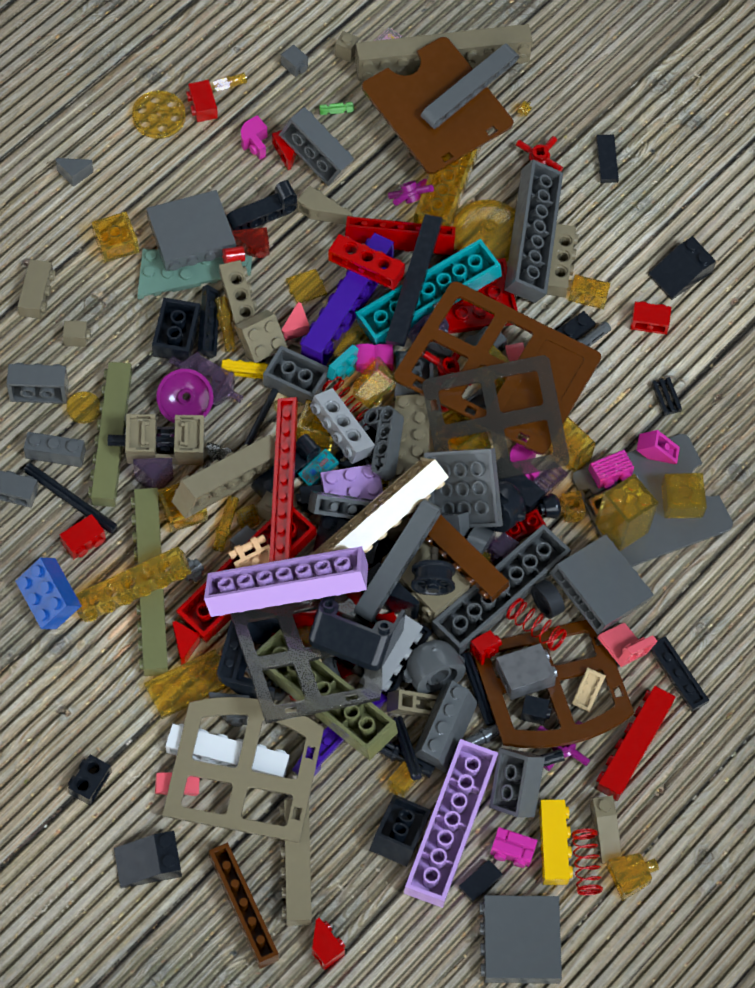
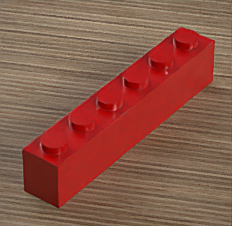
(401, 233)
(636, 742)

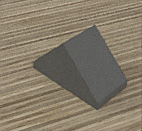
(74, 169)

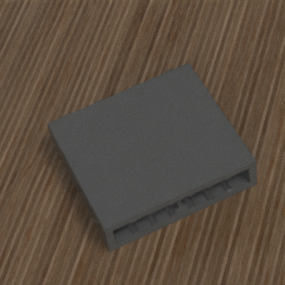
(190, 230)
(601, 584)
(521, 939)

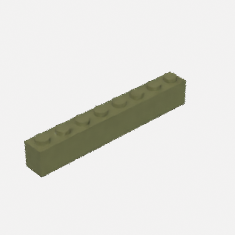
(113, 420)

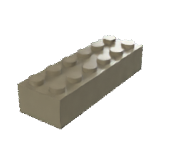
(224, 476)

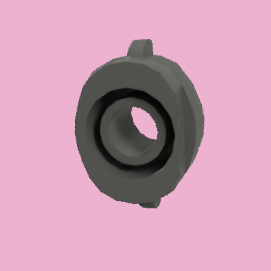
(433, 666)

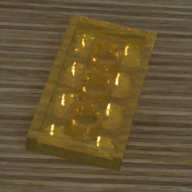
(185, 684)

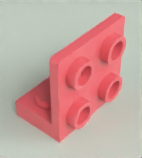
(625, 645)

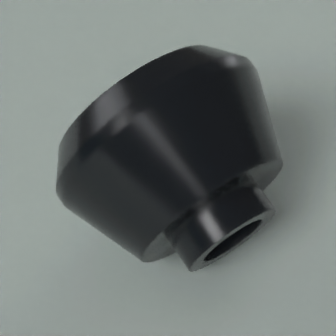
(550, 506)

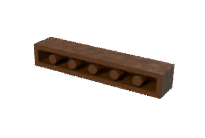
(466, 559)
(243, 905)

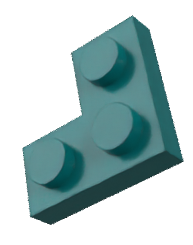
(344, 364)

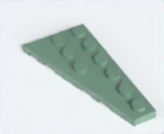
(156, 279)

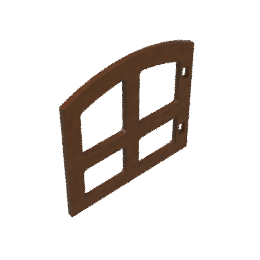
(569, 731)

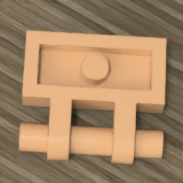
(260, 556)

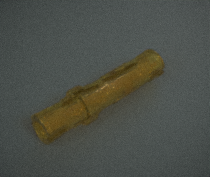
(225, 322)
(223, 530)

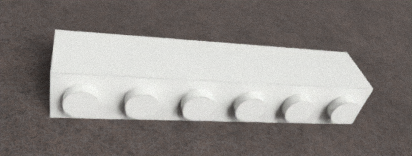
(226, 752)

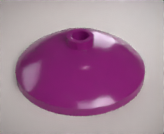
(183, 381)

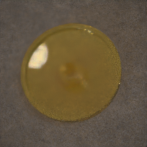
(488, 221)

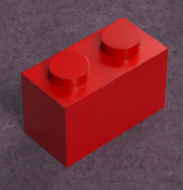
(202, 101)
(650, 317)
(82, 537)

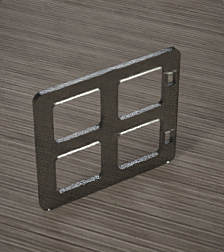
(495, 420)

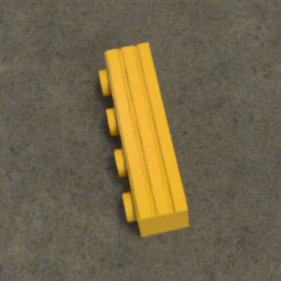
(245, 369)

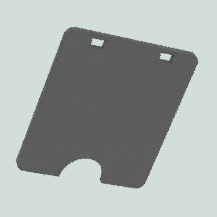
(665, 533)

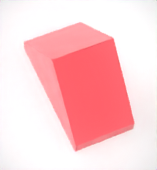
(297, 324)

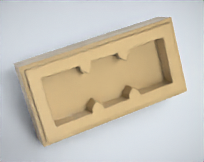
(588, 689)

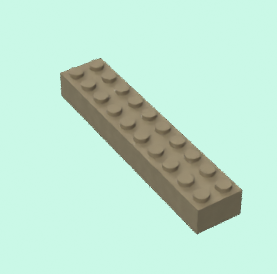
(474, 45)

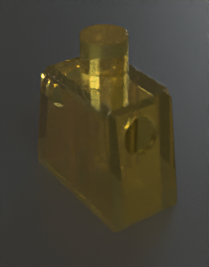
(631, 873)

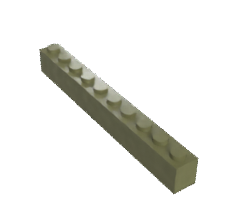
(151, 606)

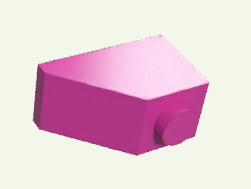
(658, 447)

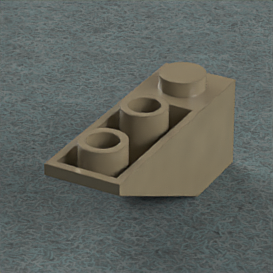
(319, 207)

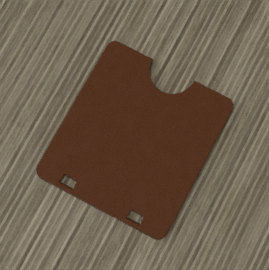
(404, 98)

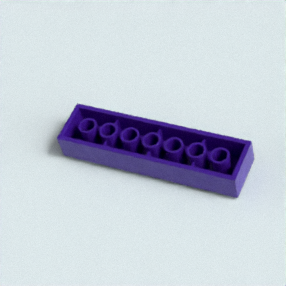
(340, 311)

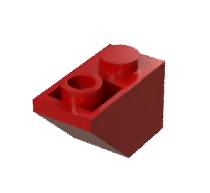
(325, 946)

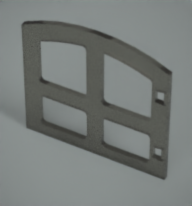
(299, 658)

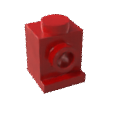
(485, 646)

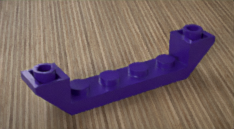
(330, 743)

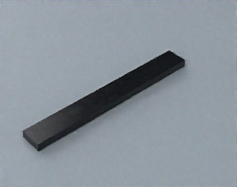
(414, 280)

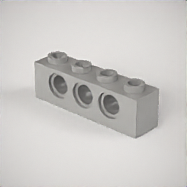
(342, 425)

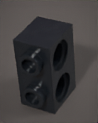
(94, 781)

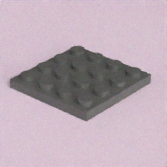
(470, 485)

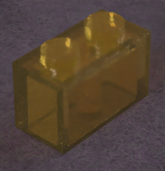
(589, 291)

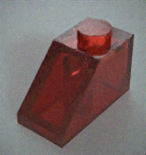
(253, 241)

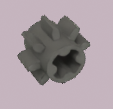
(196, 569)

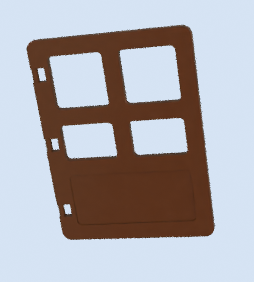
(569, 360)

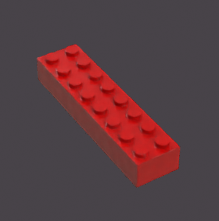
(195, 611)

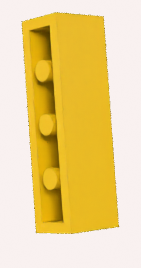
(554, 842)

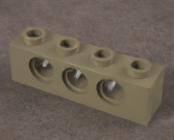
(563, 236)
(231, 272)

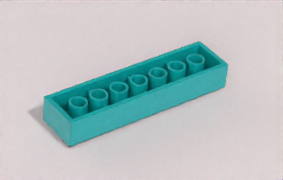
(471, 266)

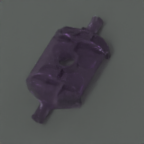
(222, 380)

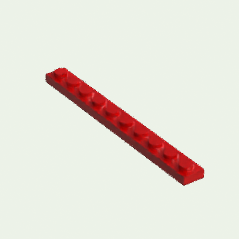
(283, 479)

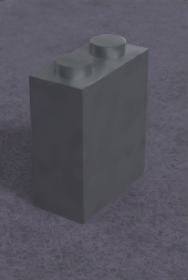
(526, 671)

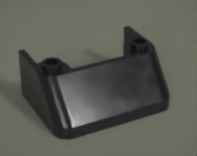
(352, 640)
(232, 662)

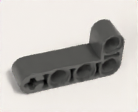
(388, 438)

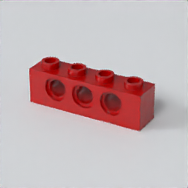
(370, 269)

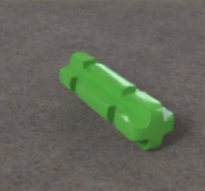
(336, 108)

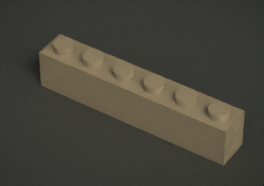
(296, 872)

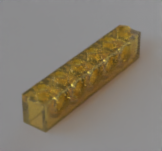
(136, 575)

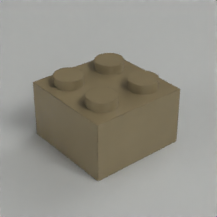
(260, 336)

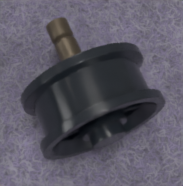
(433, 576)

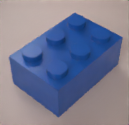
(48, 593)

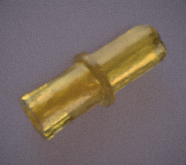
(229, 82)

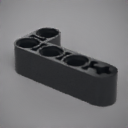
(266, 209)
(306, 451)

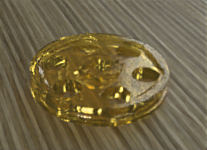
(157, 121)

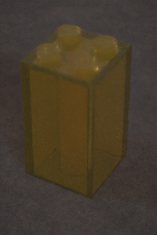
(626, 512)

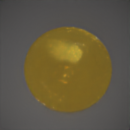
(83, 407)

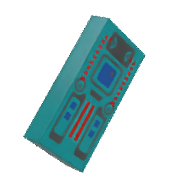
(322, 463)

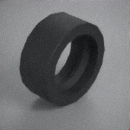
(547, 599)

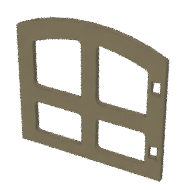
(242, 776)

